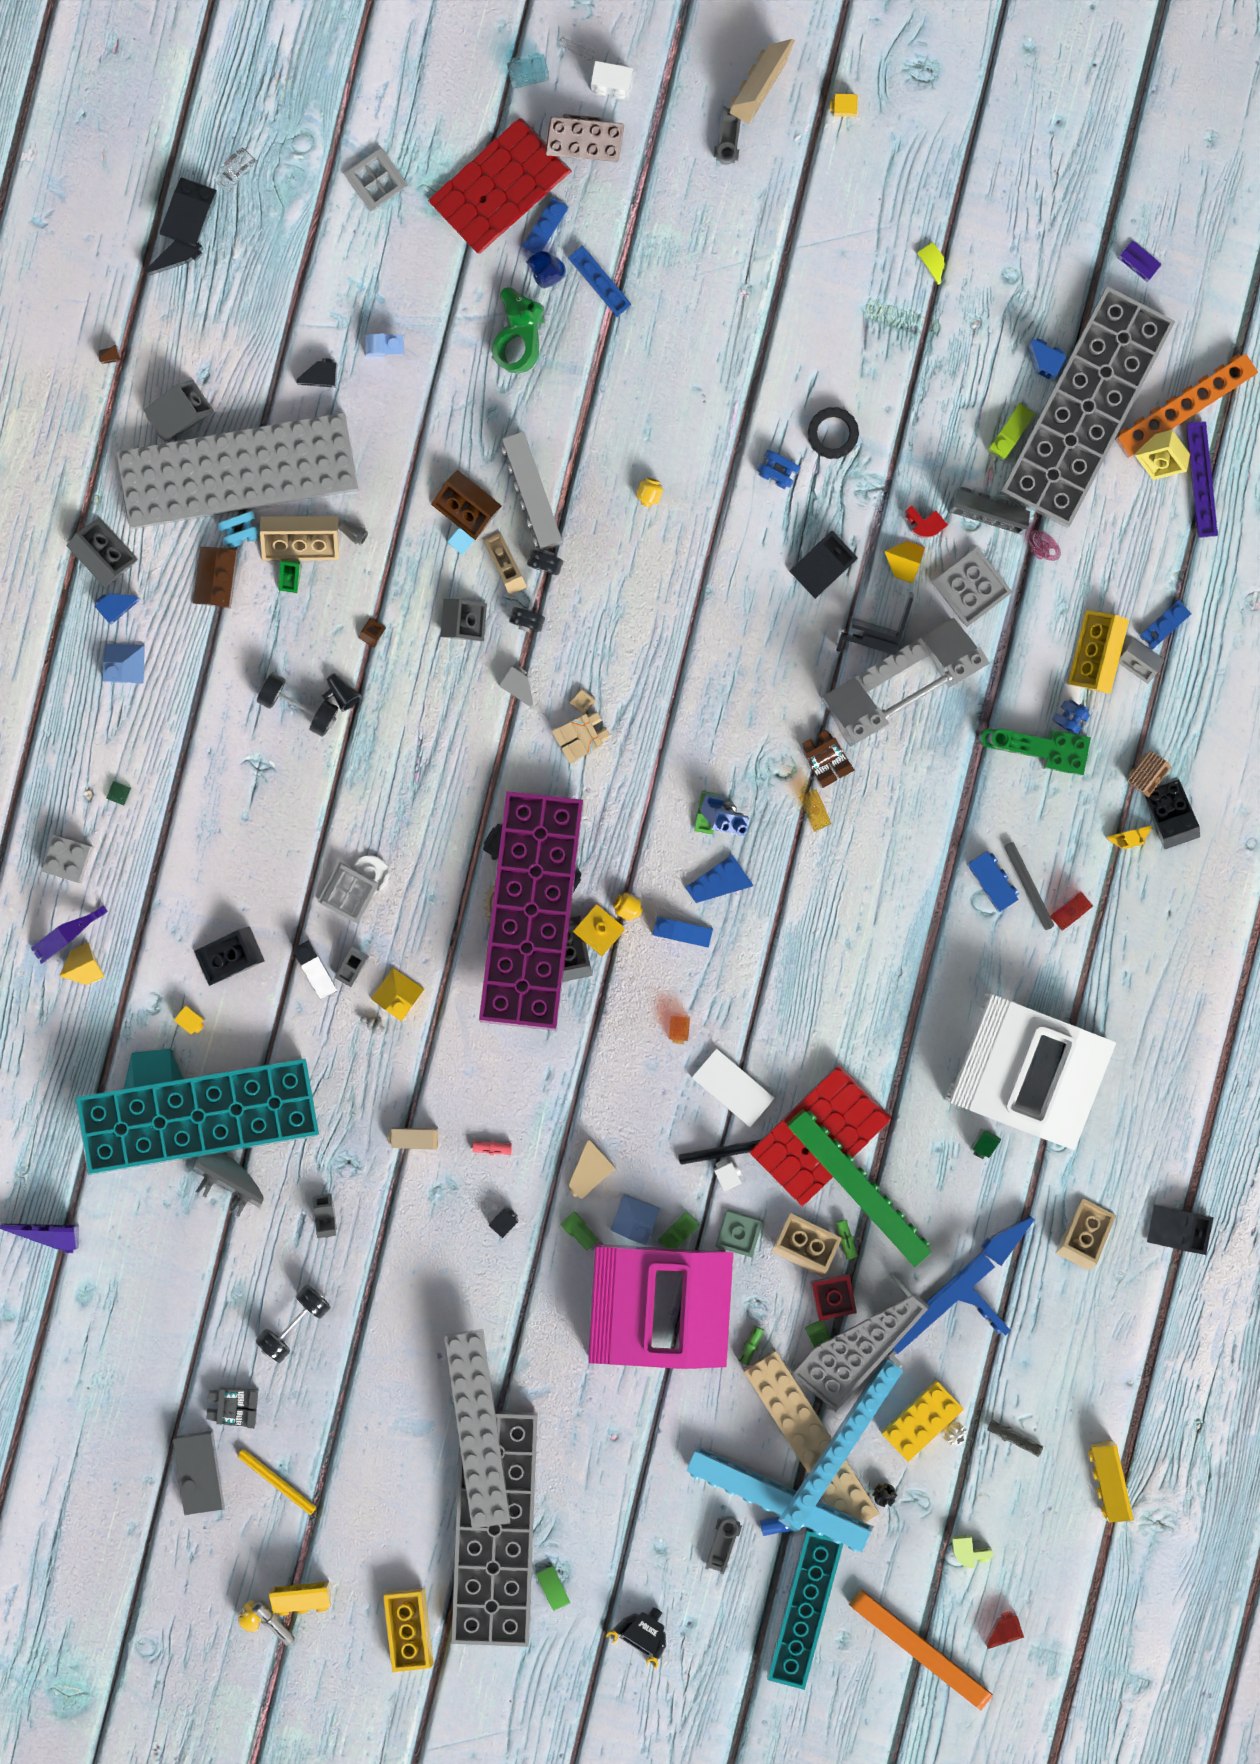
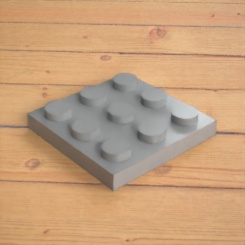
(972, 587)

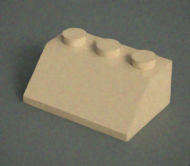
(806, 1245)

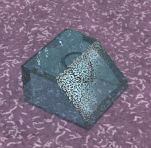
(527, 70)

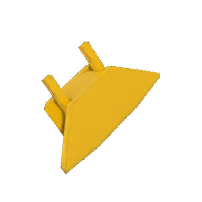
(1130, 838)

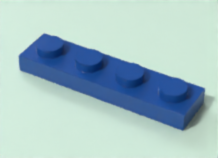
(599, 281)

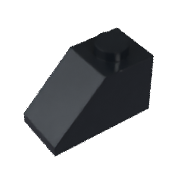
(320, 374)

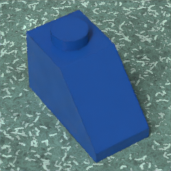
(115, 605)

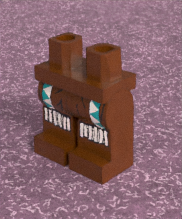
(826, 753)

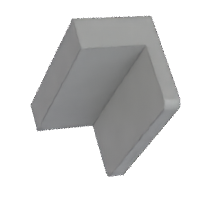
(1141, 661)

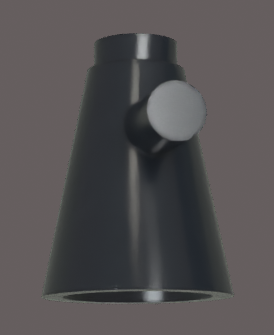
(344, 694)

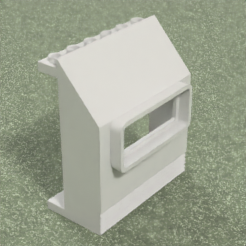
(1000, 1060)

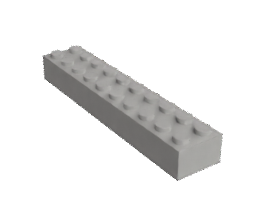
(477, 1428)

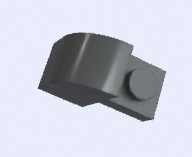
(351, 966)
(324, 1216)

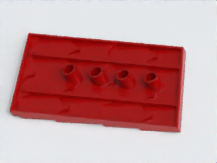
(499, 186)
(843, 1110)

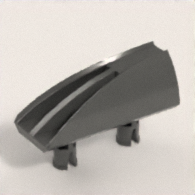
(231, 1176)

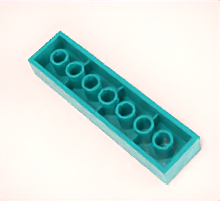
(804, 1610)

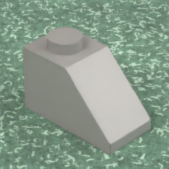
(518, 685)

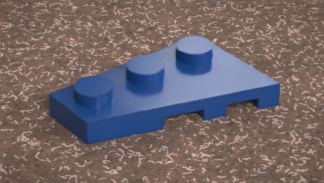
(719, 881)

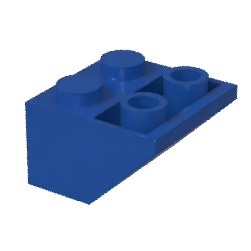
(1045, 360)

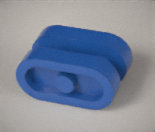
(767, 472)
(1071, 708)

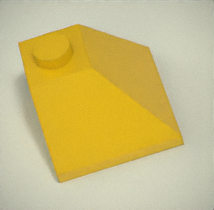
(397, 994)

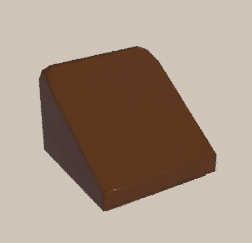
(371, 632)

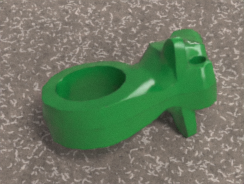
(523, 322)

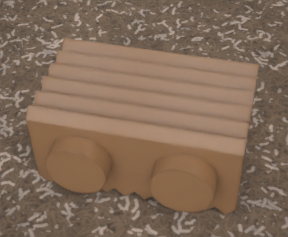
(1148, 773)

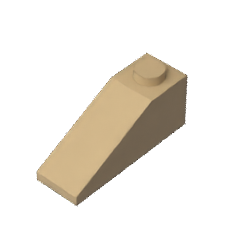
(505, 564)

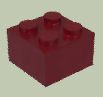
(833, 1297)

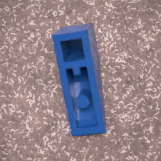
(682, 932)
(1003, 1242)

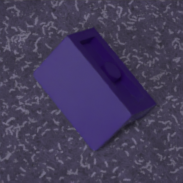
(1139, 261)

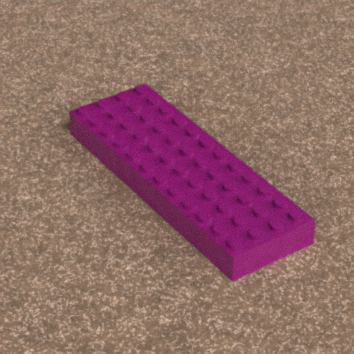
(531, 911)

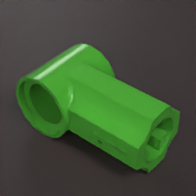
(576, 1227)

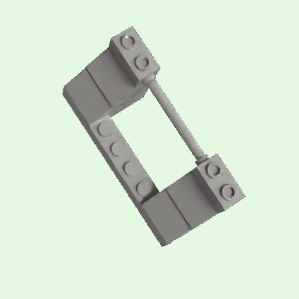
(949, 650)

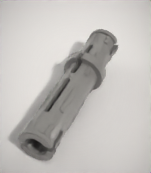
(269, 1619)

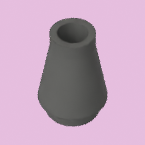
(354, 532)

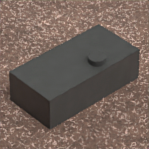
(198, 1472)

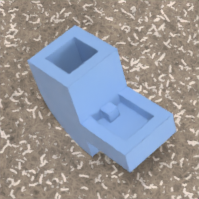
(380, 345)

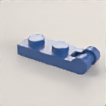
(1166, 624)

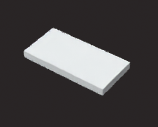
(733, 1087)

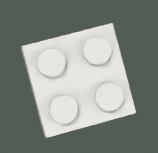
(611, 80)

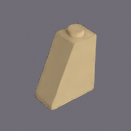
(413, 1138)
(589, 1171)

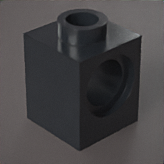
(504, 1222)

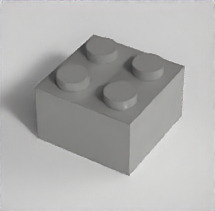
(67, 859)

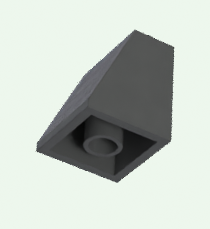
(178, 410)

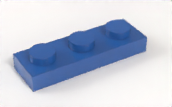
(545, 226)

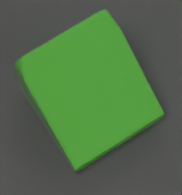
(817, 1333)

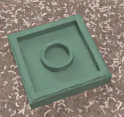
(739, 1233)

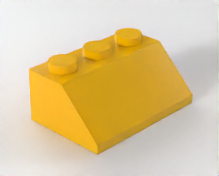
(300, 1598)

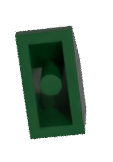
(985, 1144)

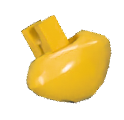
(248, 1619)

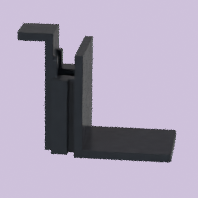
(878, 636)

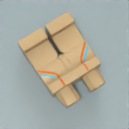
(587, 737)

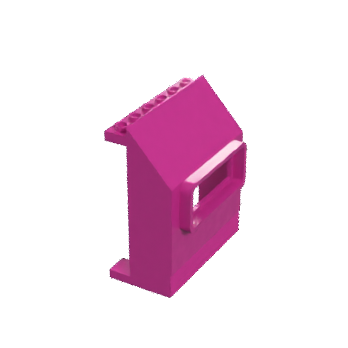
(625, 1306)

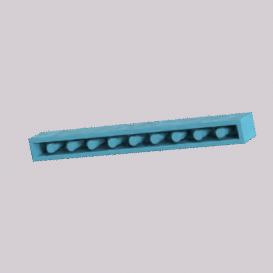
(840, 1445)
(776, 1497)

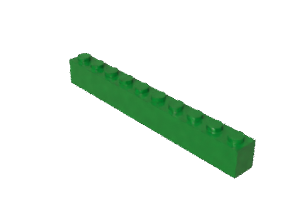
(858, 1187)

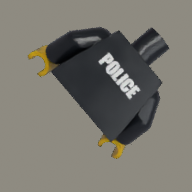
(643, 1633)

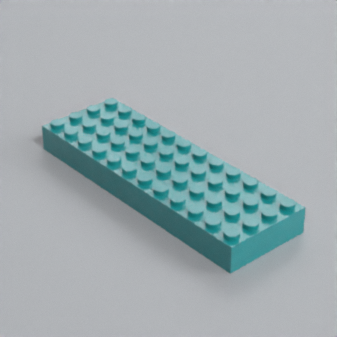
(196, 1116)

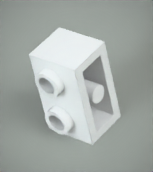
(727, 1174)

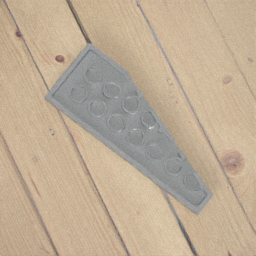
(847, 1359)

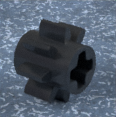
(884, 1495)

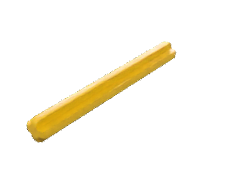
(276, 1481)

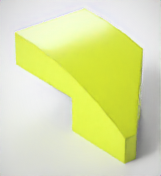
(933, 261)

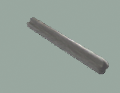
(1029, 886)

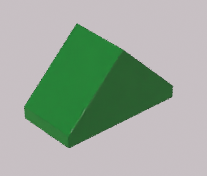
(289, 575)

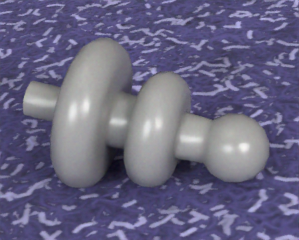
(377, 1025)

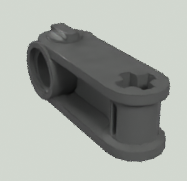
(728, 138)
(722, 1544)

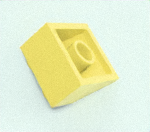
(1163, 455)

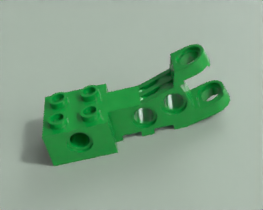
(1061, 751)

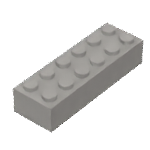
(532, 491)

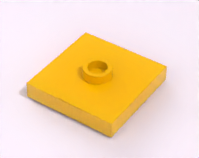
(599, 930)

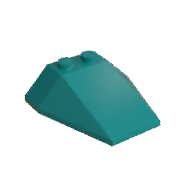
(152, 1068)

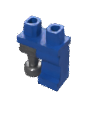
(724, 815)

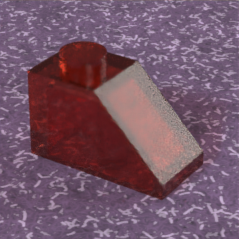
(1071, 910)
(1004, 1630)

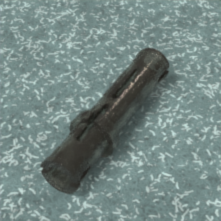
(1008, 1434)

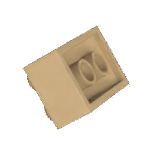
(1086, 1235)

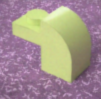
(964, 1552)

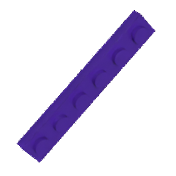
(1202, 479)

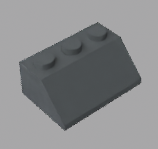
(101, 552)

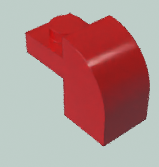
(925, 528)

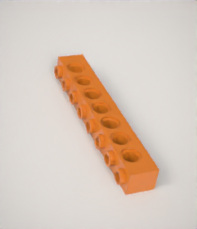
(1245, 371)

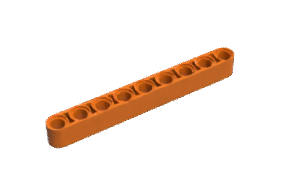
(920, 1649)

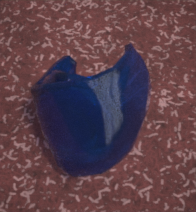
(546, 269)

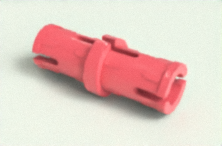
(492, 1147)

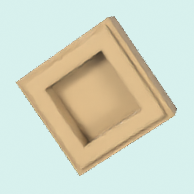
(582, 701)

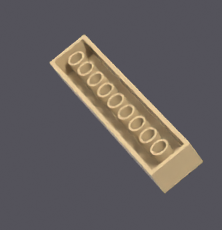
(806, 1432)

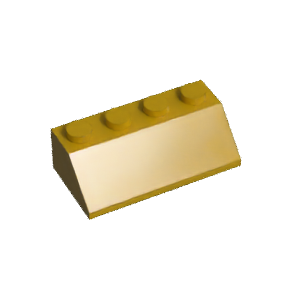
(1098, 651)
(1111, 1482)

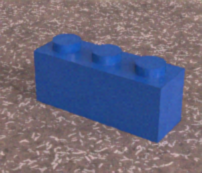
(993, 881)

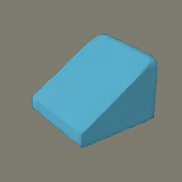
(460, 541)

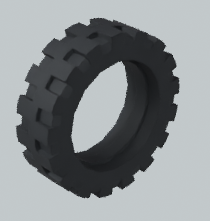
(853, 433)

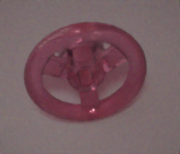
(1041, 548)

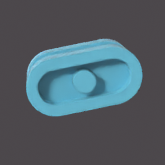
(234, 539)

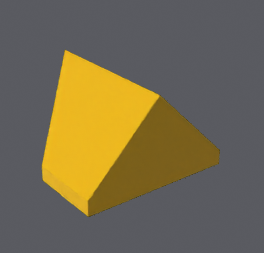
(905, 560)
(82, 966)

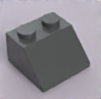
(463, 619)

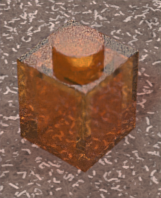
(679, 1029)

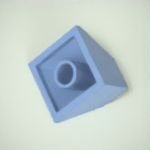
(123, 663)
(635, 1219)

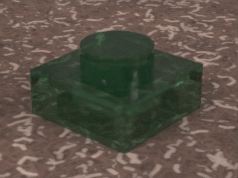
(118, 793)

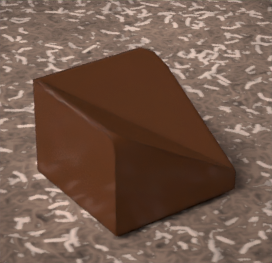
(109, 355)

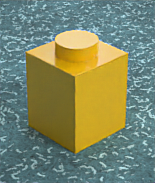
(844, 105)
(190, 1020)

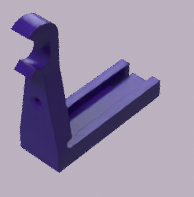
(64, 935)

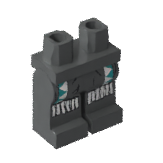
(228, 1406)

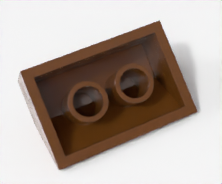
(466, 504)
(215, 577)

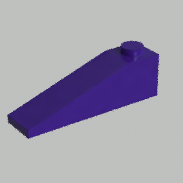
(55, 1236)

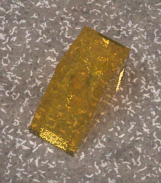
(814, 810)

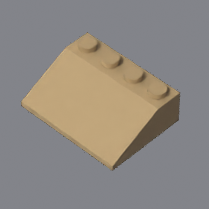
(761, 80)

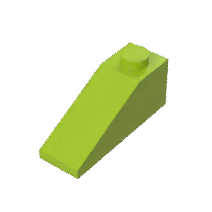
(1011, 432)

